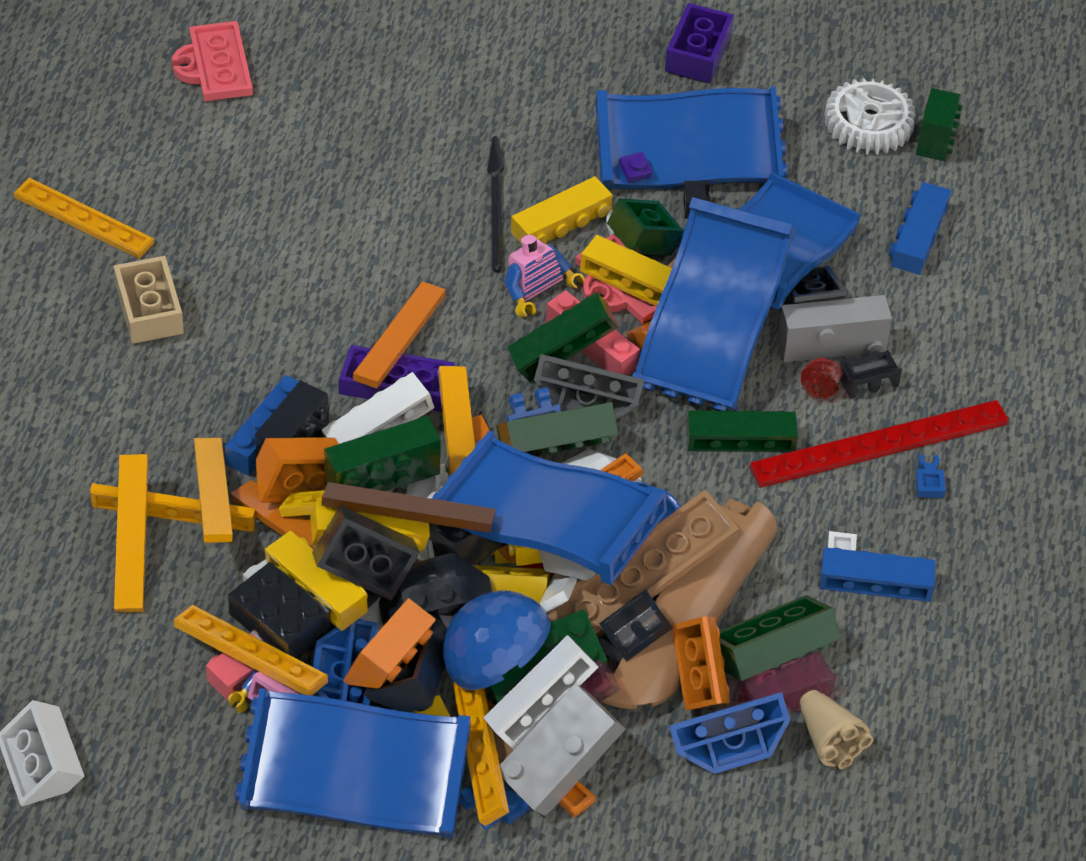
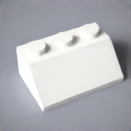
(39, 753)

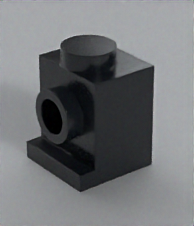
(694, 189)

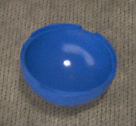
(493, 637)

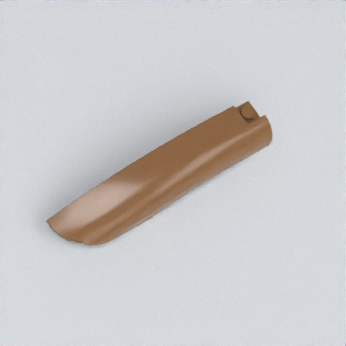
(701, 592)

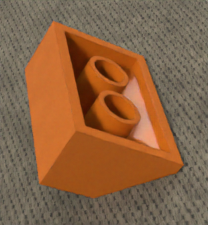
(291, 467)
(391, 647)
(700, 663)

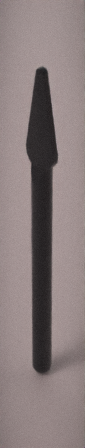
(495, 168)

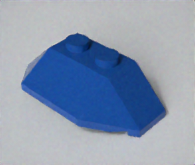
(336, 655)
(733, 734)

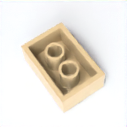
(148, 299)

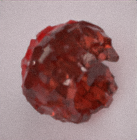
(821, 378)

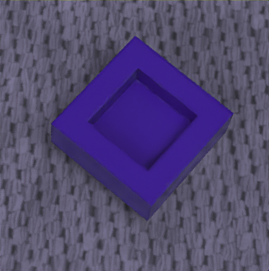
(635, 167)

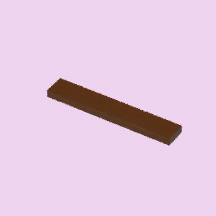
(409, 507)

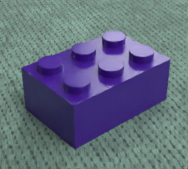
(699, 42)

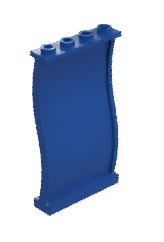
(691, 136)
(819, 224)
(714, 305)
(556, 506)
(354, 763)

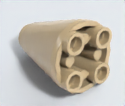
(833, 730)

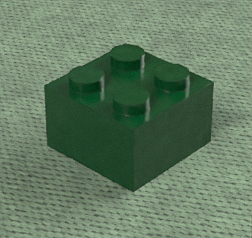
(939, 125)
(645, 226)

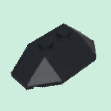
(438, 586)

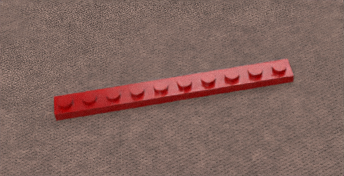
(878, 443)

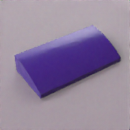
(423, 368)

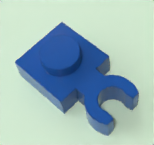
(930, 480)

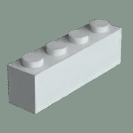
(393, 406)
(540, 691)

